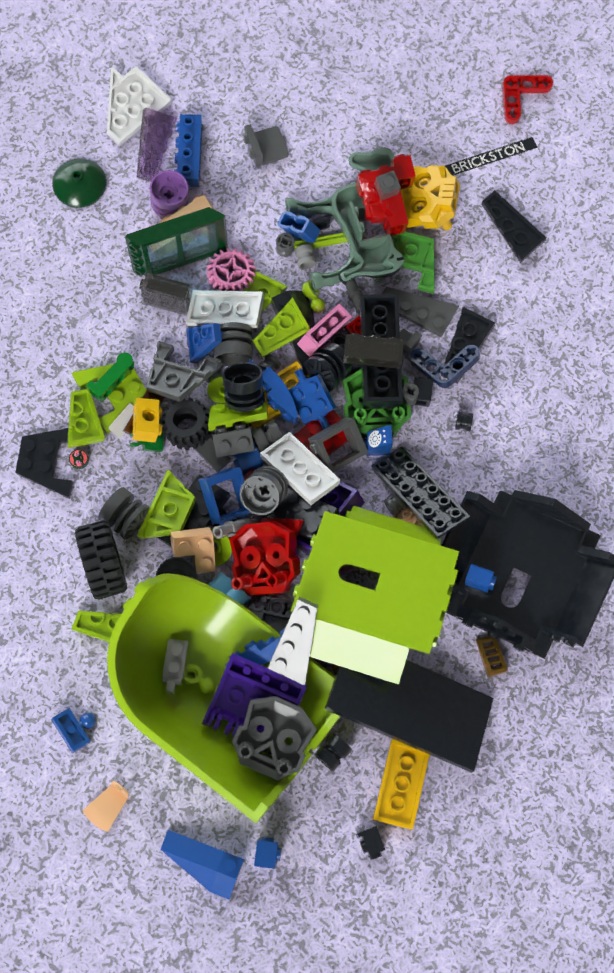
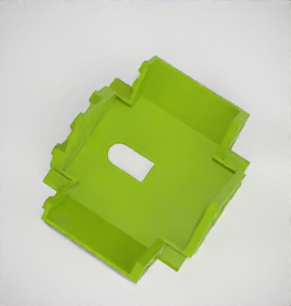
(376, 627)

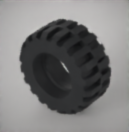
(100, 559)

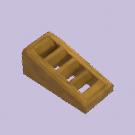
(487, 665)

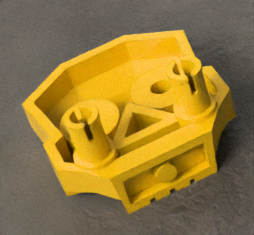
(436, 198)

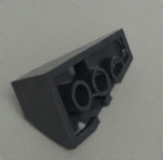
(304, 305)

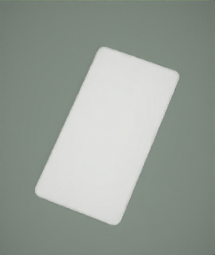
(120, 422)

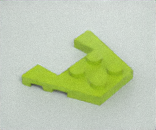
(124, 393)

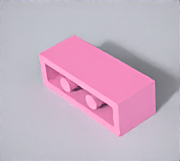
(324, 330)

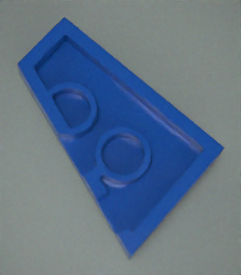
(202, 340)

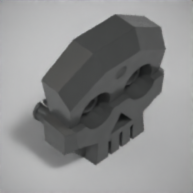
(280, 721)

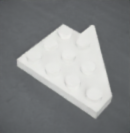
(127, 100)

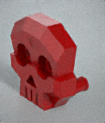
(263, 542)

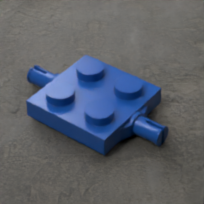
(312, 399)

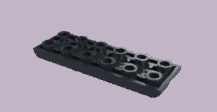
(420, 492)

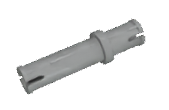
(230, 528)

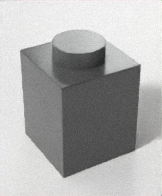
(387, 185)

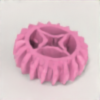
(218, 267)

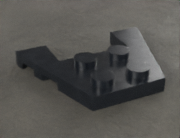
(38, 460)

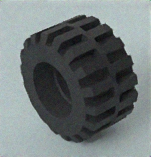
(186, 410)

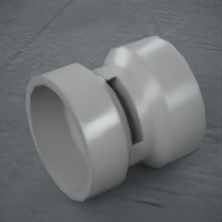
(305, 257)

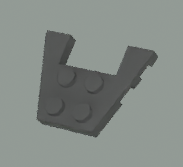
(175, 379)

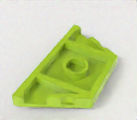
(168, 510)

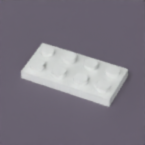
(225, 307)
(301, 468)

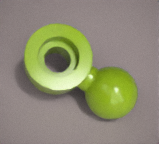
(317, 303)
(206, 684)

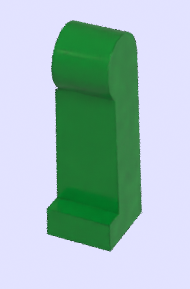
(112, 377)

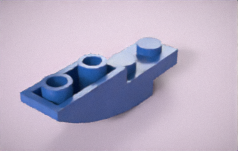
(278, 395)
(261, 651)

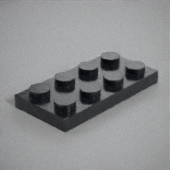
(296, 507)
(199, 515)

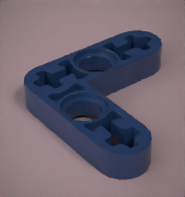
(447, 370)

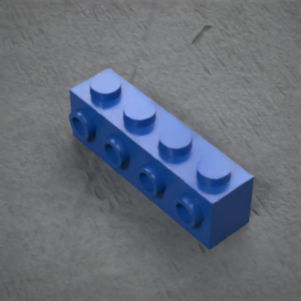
(189, 148)

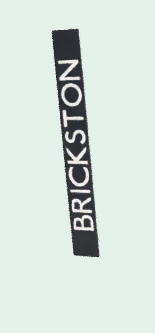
(491, 156)

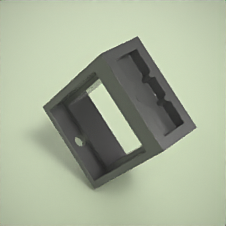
(353, 437)

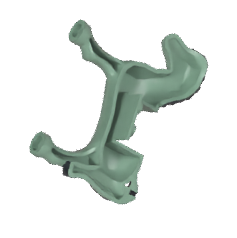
(366, 256)

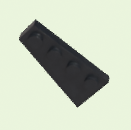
(470, 330)

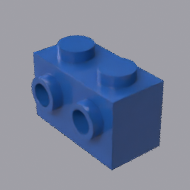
(267, 853)

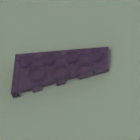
(154, 135)

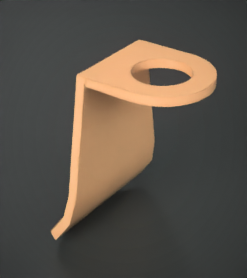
(107, 806)

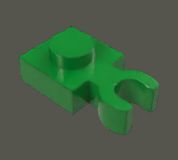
(150, 446)

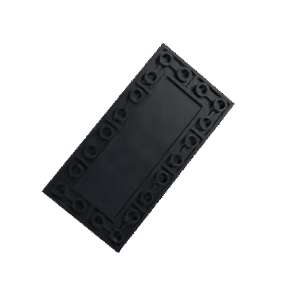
(419, 711)

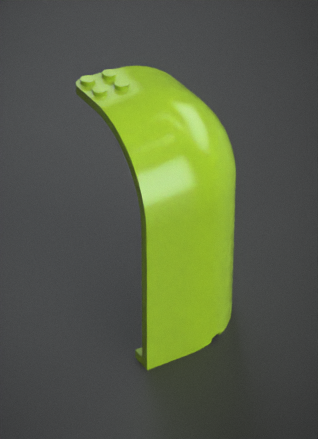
(215, 628)

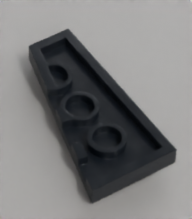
(514, 227)

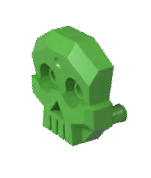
(365, 417)

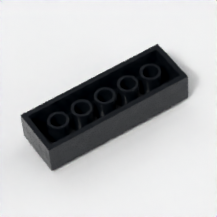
(380, 384)

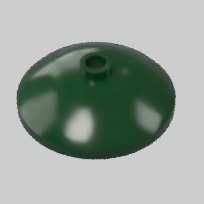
(79, 191)

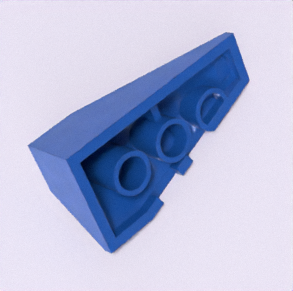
(206, 864)

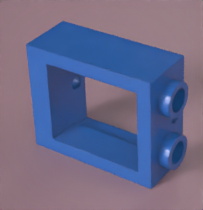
(237, 479)

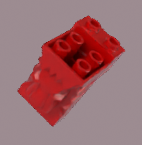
(391, 210)

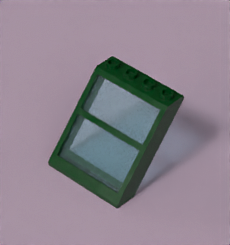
(177, 242)

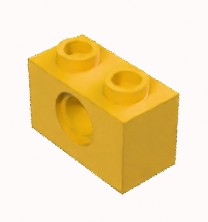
(143, 429)

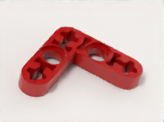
(515, 91)

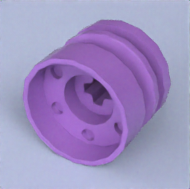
(166, 185)

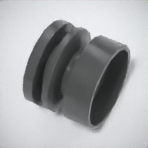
(235, 344)
(255, 494)
(124, 513)

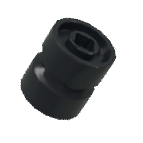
(333, 752)

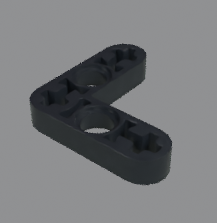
(270, 601)

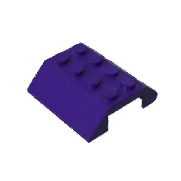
(240, 684)

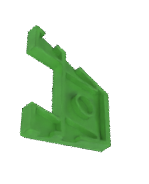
(418, 256)

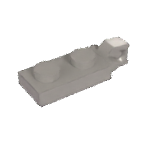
(174, 664)

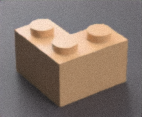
(198, 544)

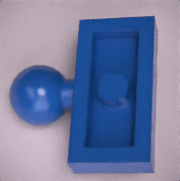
(72, 729)

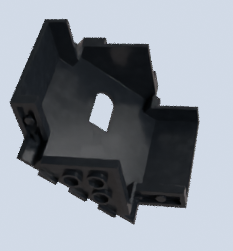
(544, 542)

